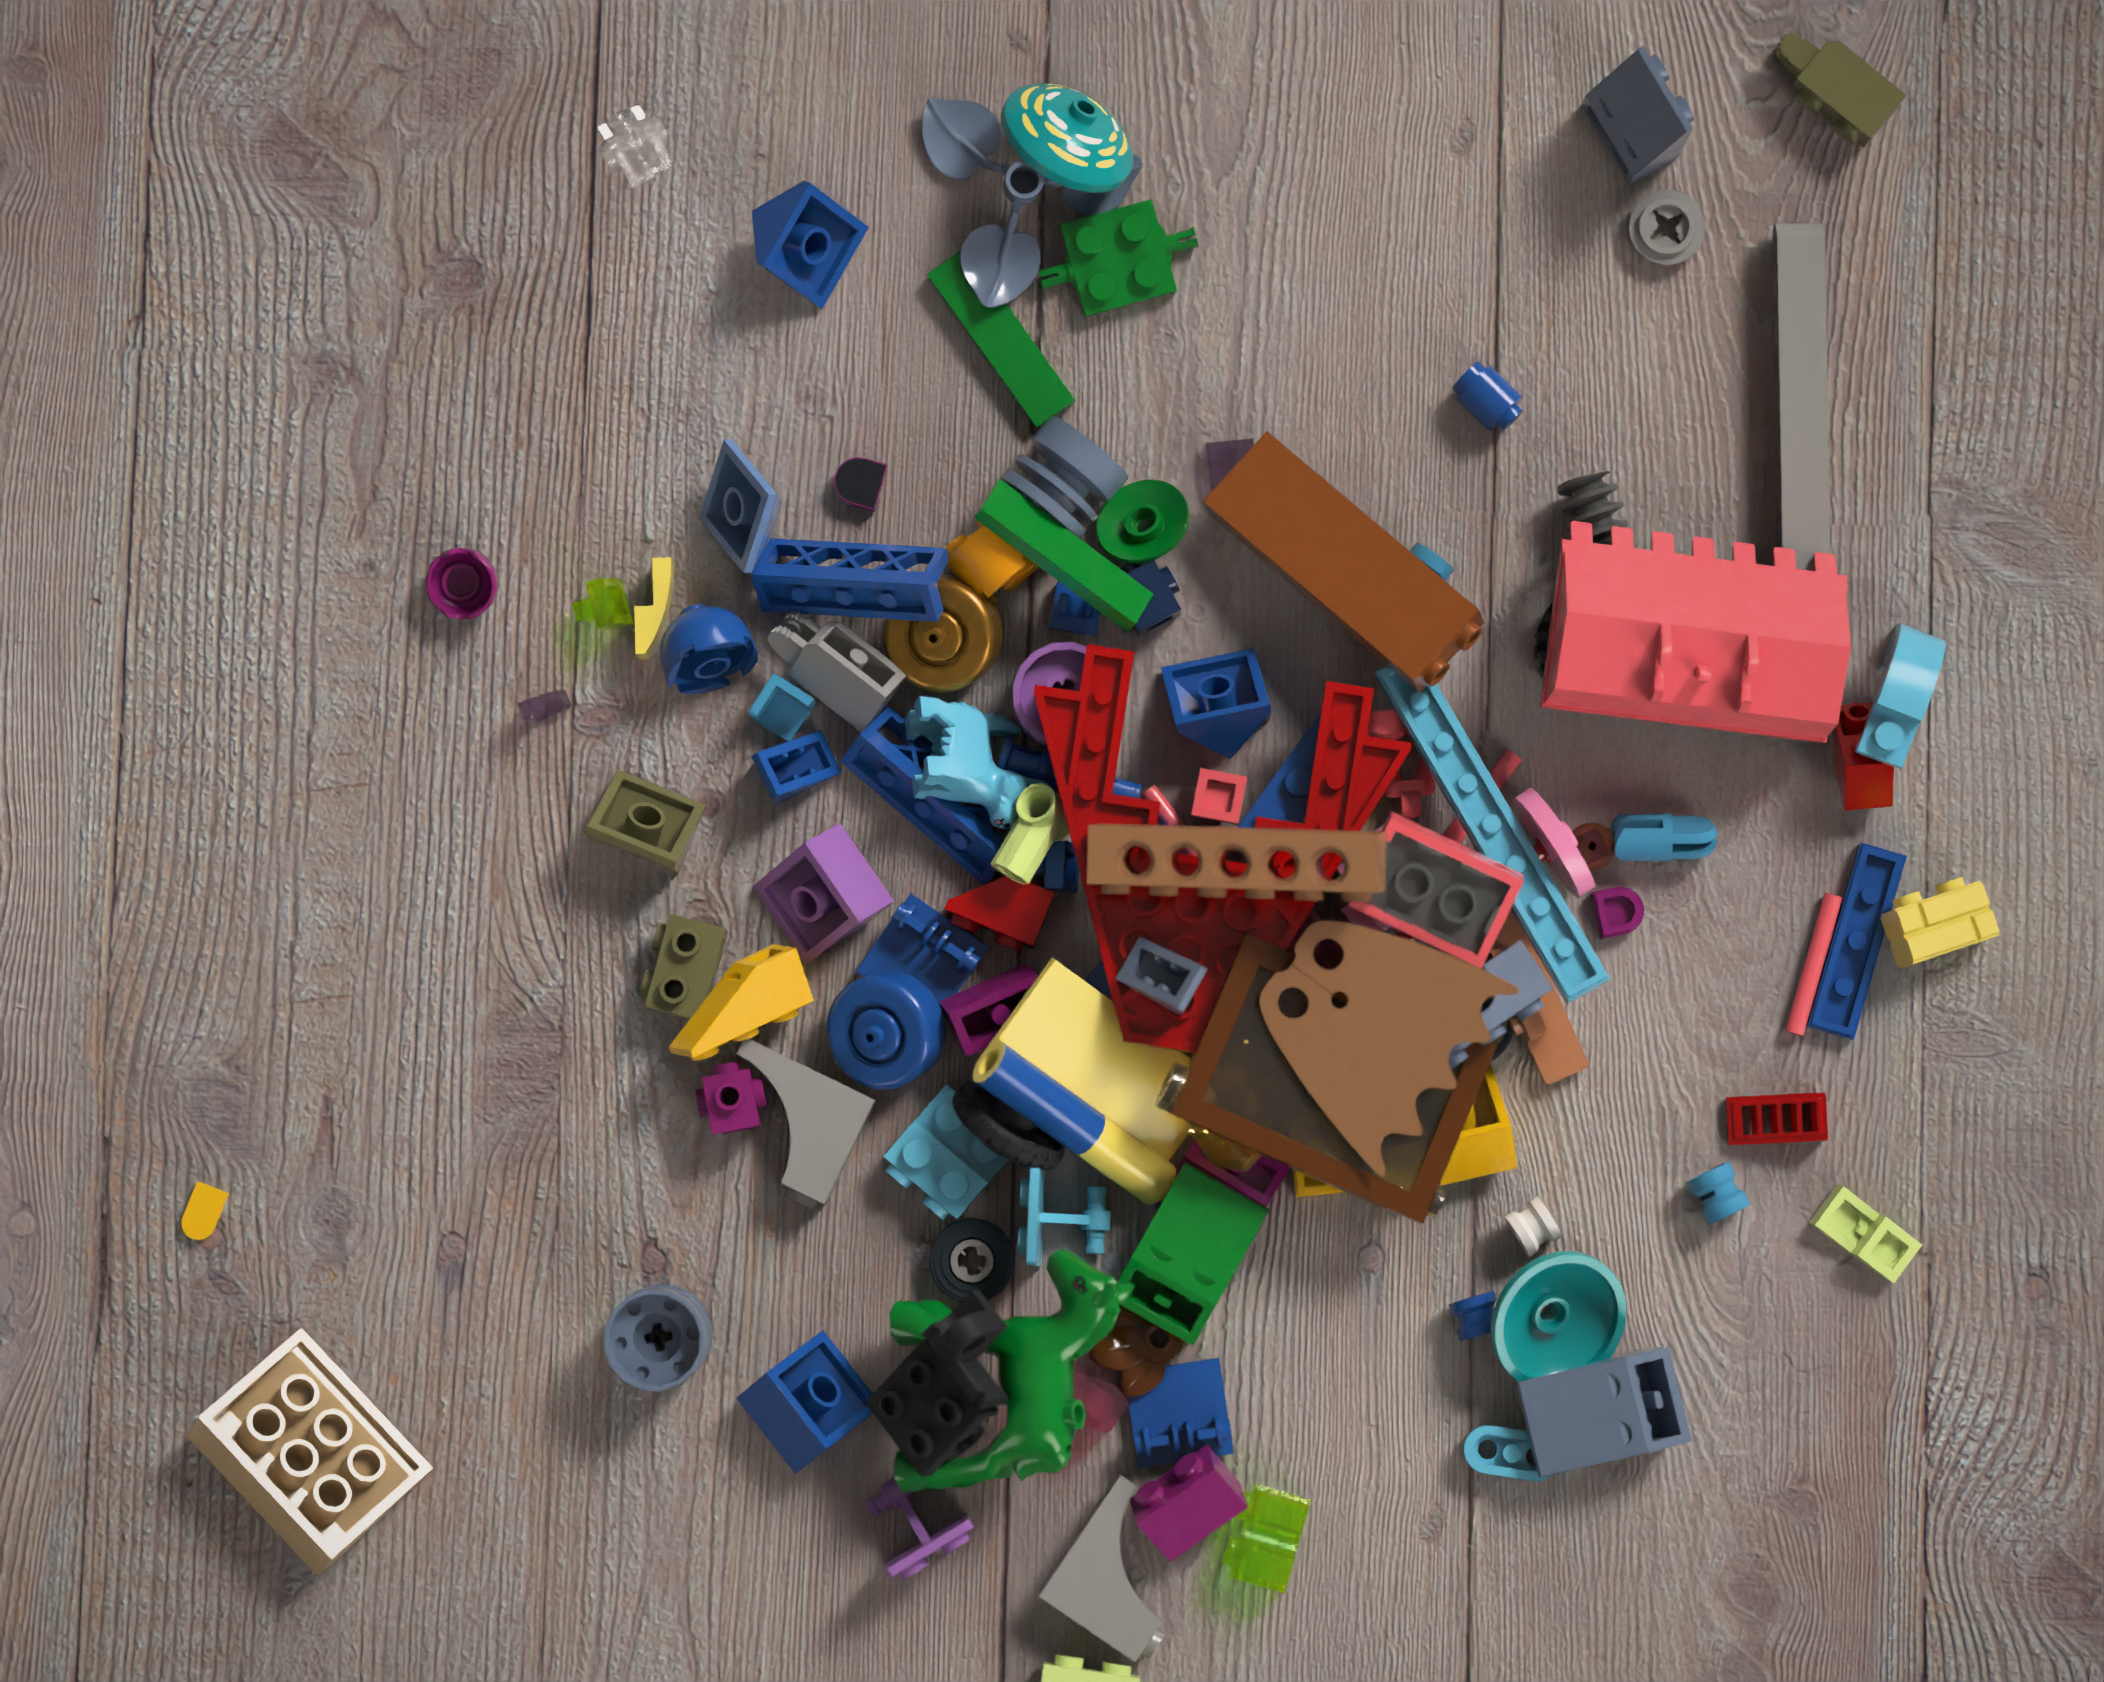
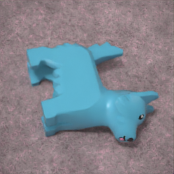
(962, 758)

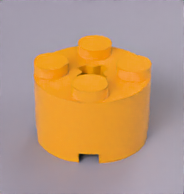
(988, 562)

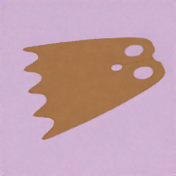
(1390, 1038)

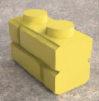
(1939, 924)

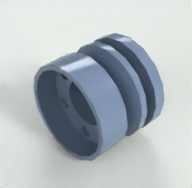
(1066, 475)
(642, 1360)

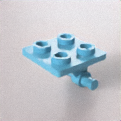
(1093, 1220)

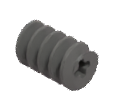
(1592, 505)

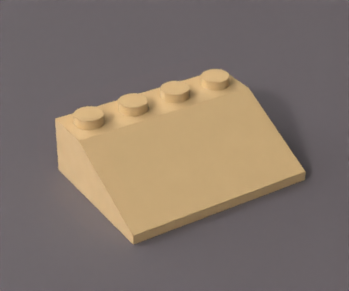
(308, 1451)

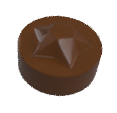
(1595, 844)

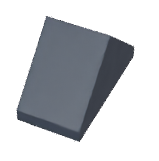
(1161, 975)

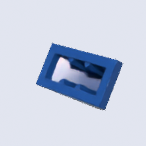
(796, 766)

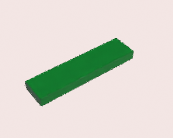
(1004, 346)
(1063, 555)

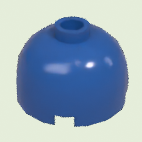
(705, 648)

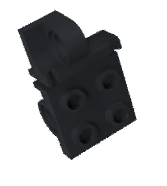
(941, 1388)

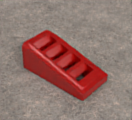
(1818, 1114)

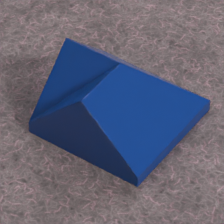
(806, 240)
(1218, 699)

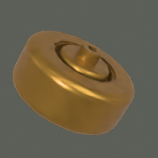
(954, 649)

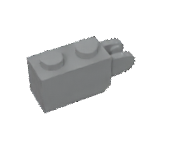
(837, 667)

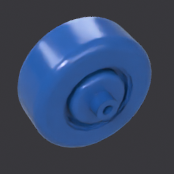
(885, 1030)

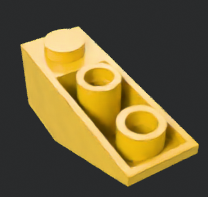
(750, 994)

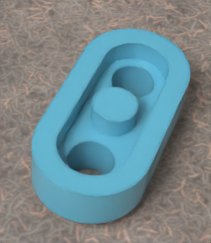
(1509, 1454)

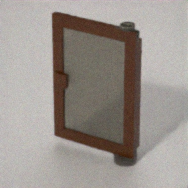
(1252, 1096)

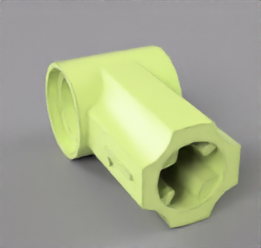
(1031, 833)

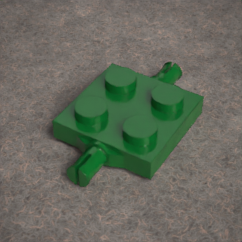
(1118, 258)

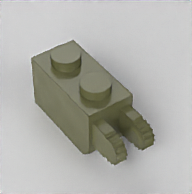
(1838, 87)

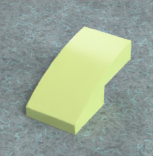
(1865, 1233)

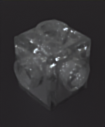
(635, 145)

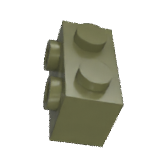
(685, 966)

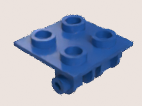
(926, 948)
(1181, 1414)

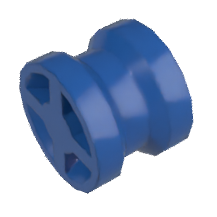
(1474, 1315)

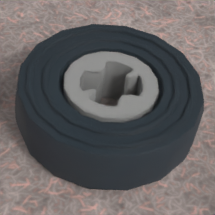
(989, 1242)

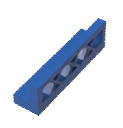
(847, 587)
(889, 770)

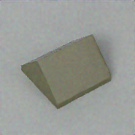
(646, 821)

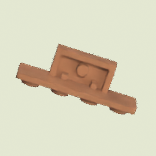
(1549, 1029)

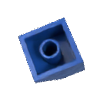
(807, 1401)

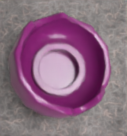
(461, 583)

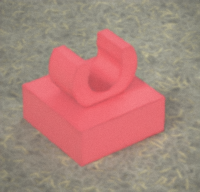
(1219, 796)

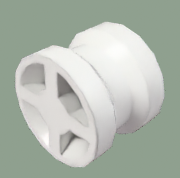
(1533, 1226)

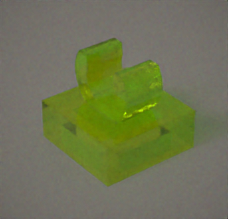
(605, 604)

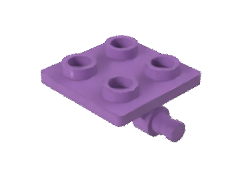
(914, 1557)

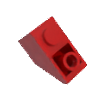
(1861, 780)
(1004, 908)

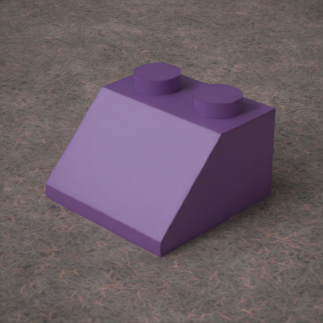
(822, 893)

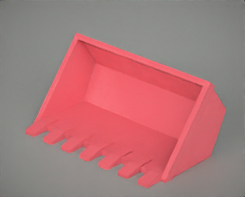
(1697, 636)

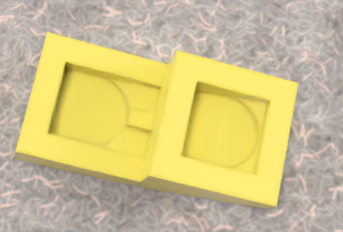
(652, 619)

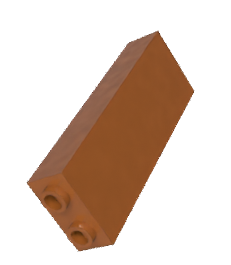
(1344, 563)

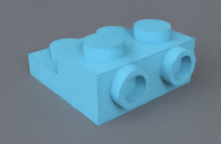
(943, 1158)

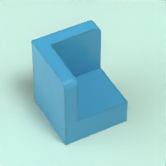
(782, 708)

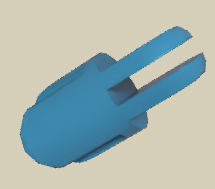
(1662, 837)

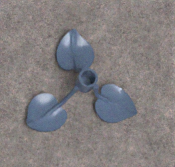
(992, 259)

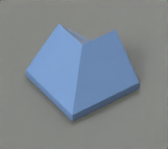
(740, 507)

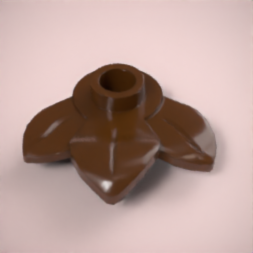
(1130, 1350)

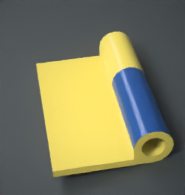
(1083, 1086)

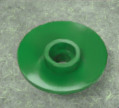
(1133, 510)

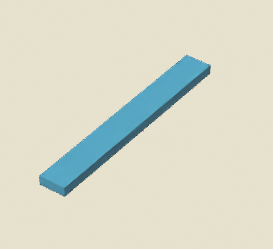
(1496, 833)

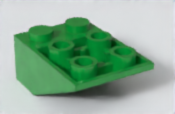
(1190, 1252)

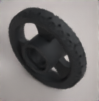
(1005, 1129)

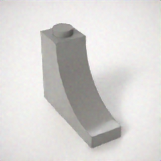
(822, 1122)
(1094, 1586)

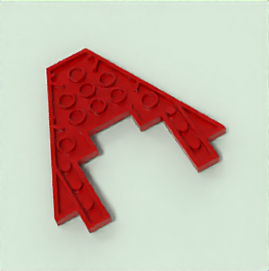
(1084, 748)

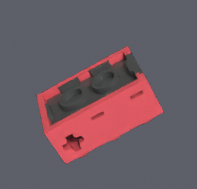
(1442, 891)

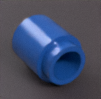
(1488, 397)

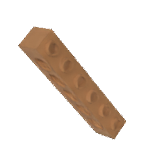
(1361, 852)

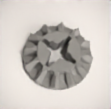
(1668, 206)

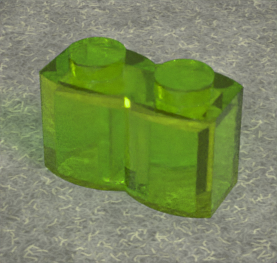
(1267, 1538)

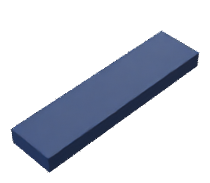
(1856, 941)

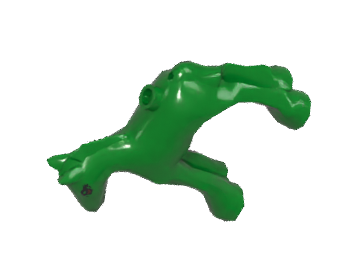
(1033, 1372)

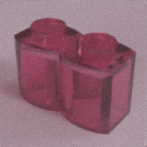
(1100, 1398)

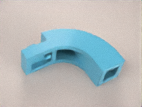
(1903, 695)

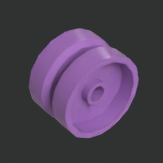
(1050, 666)

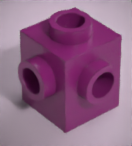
(741, 1115)

